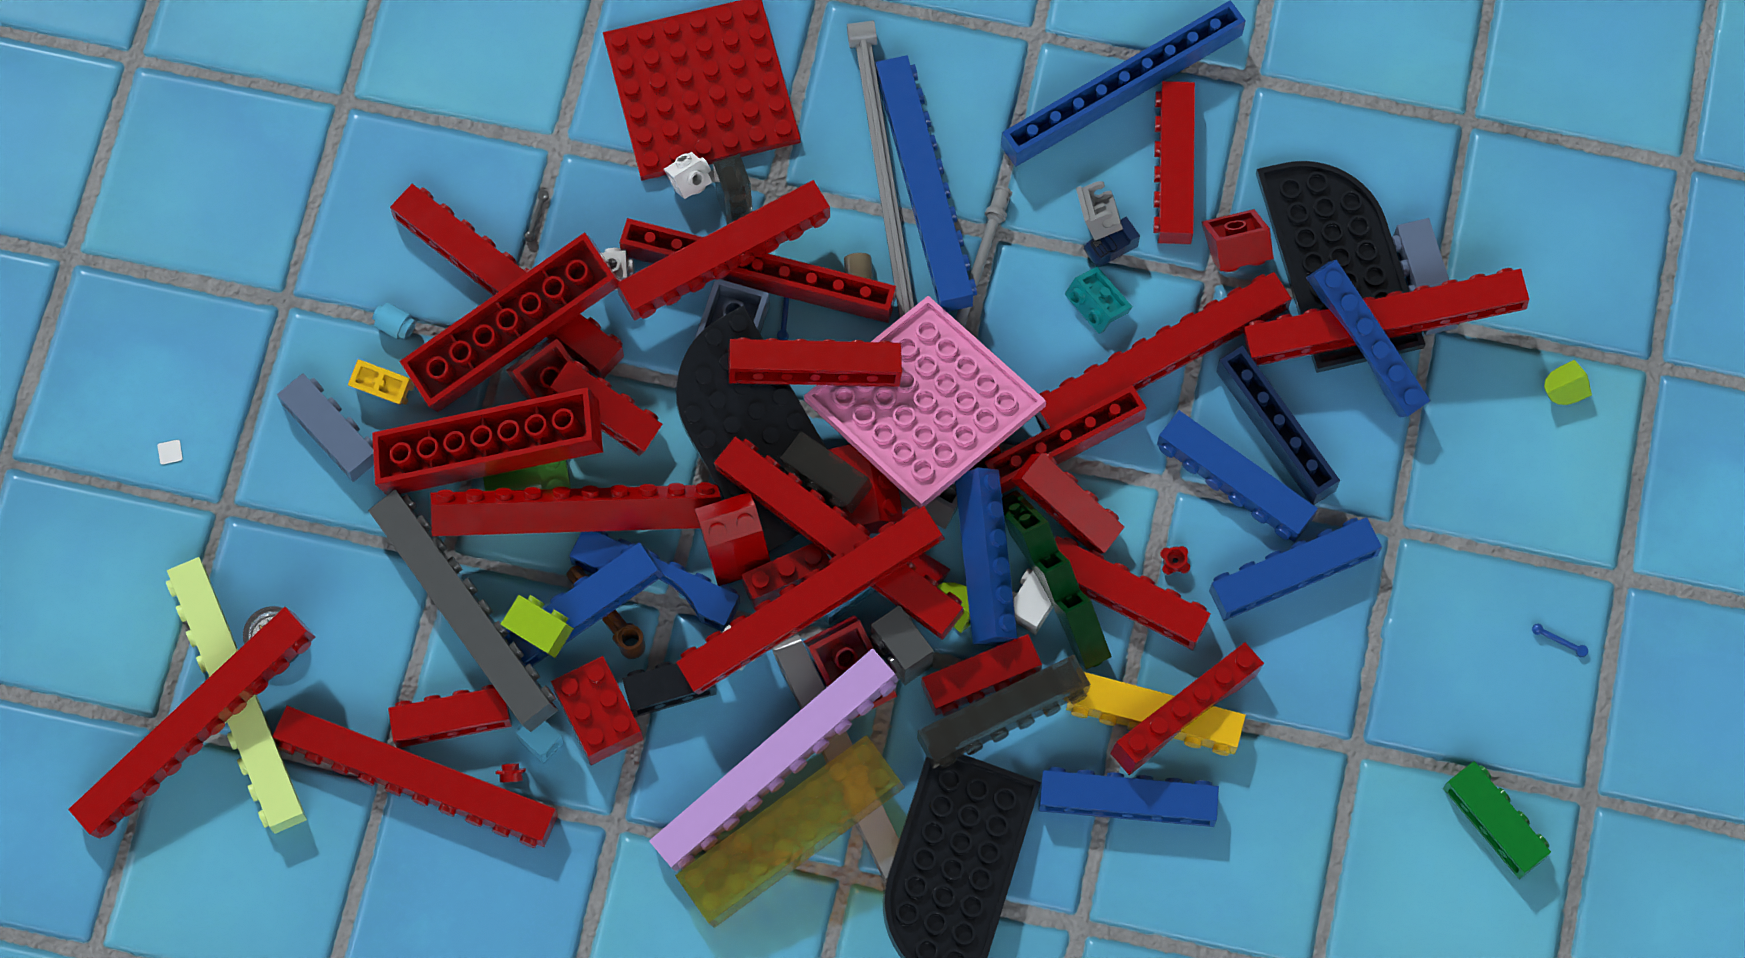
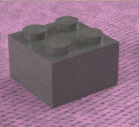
(901, 645)

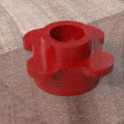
(1180, 554)
(510, 773)

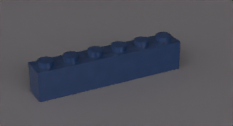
(1277, 425)

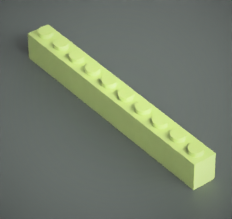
(249, 727)

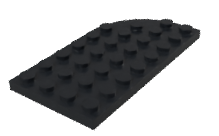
(1328, 217)
(720, 410)
(956, 859)

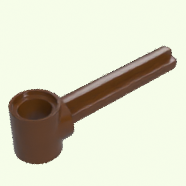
(618, 626)

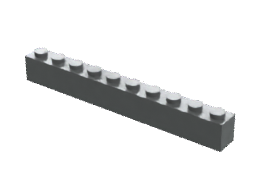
(463, 610)

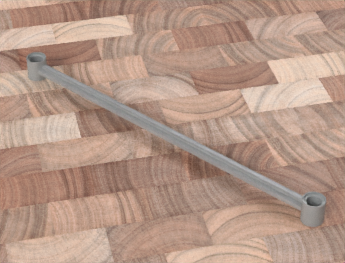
(862, 37)

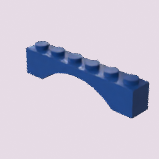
(1352, 312)
(711, 603)

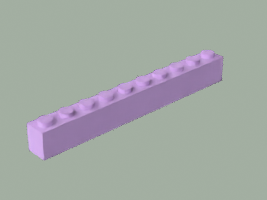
(774, 760)

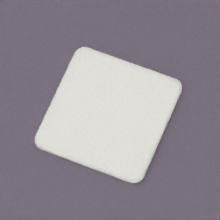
(169, 452)

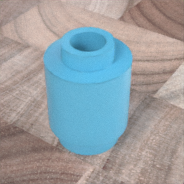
(394, 321)

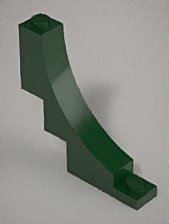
(1057, 578)

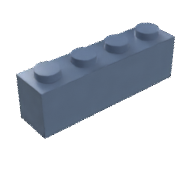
(1420, 258)
(327, 426)

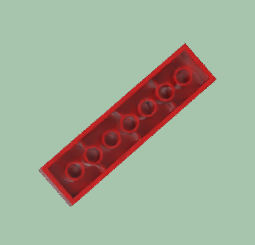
(510, 322)
(487, 442)

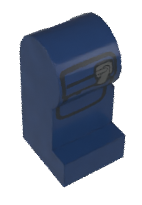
(1114, 245)

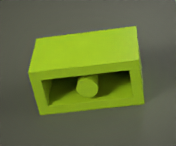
(536, 625)

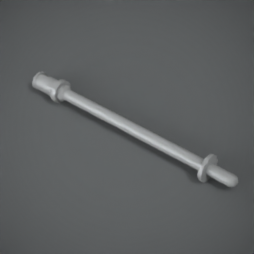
(995, 214)

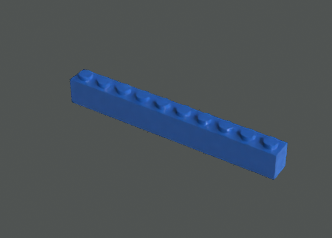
(1122, 83)
(924, 184)

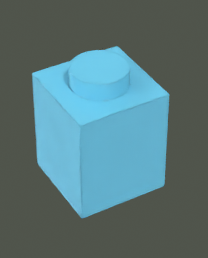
(541, 741)

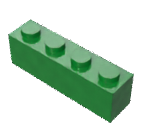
(1497, 819)

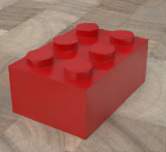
(597, 710)

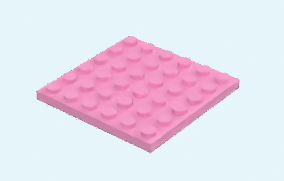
(945, 414)

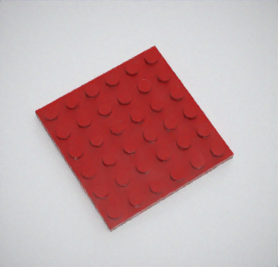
(701, 86)

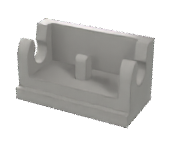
(1099, 210)

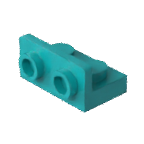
(1097, 299)

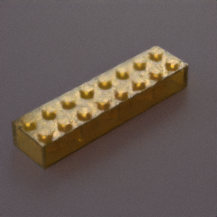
(789, 831)

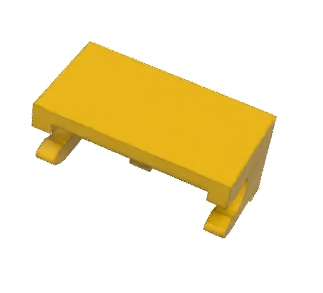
(380, 382)

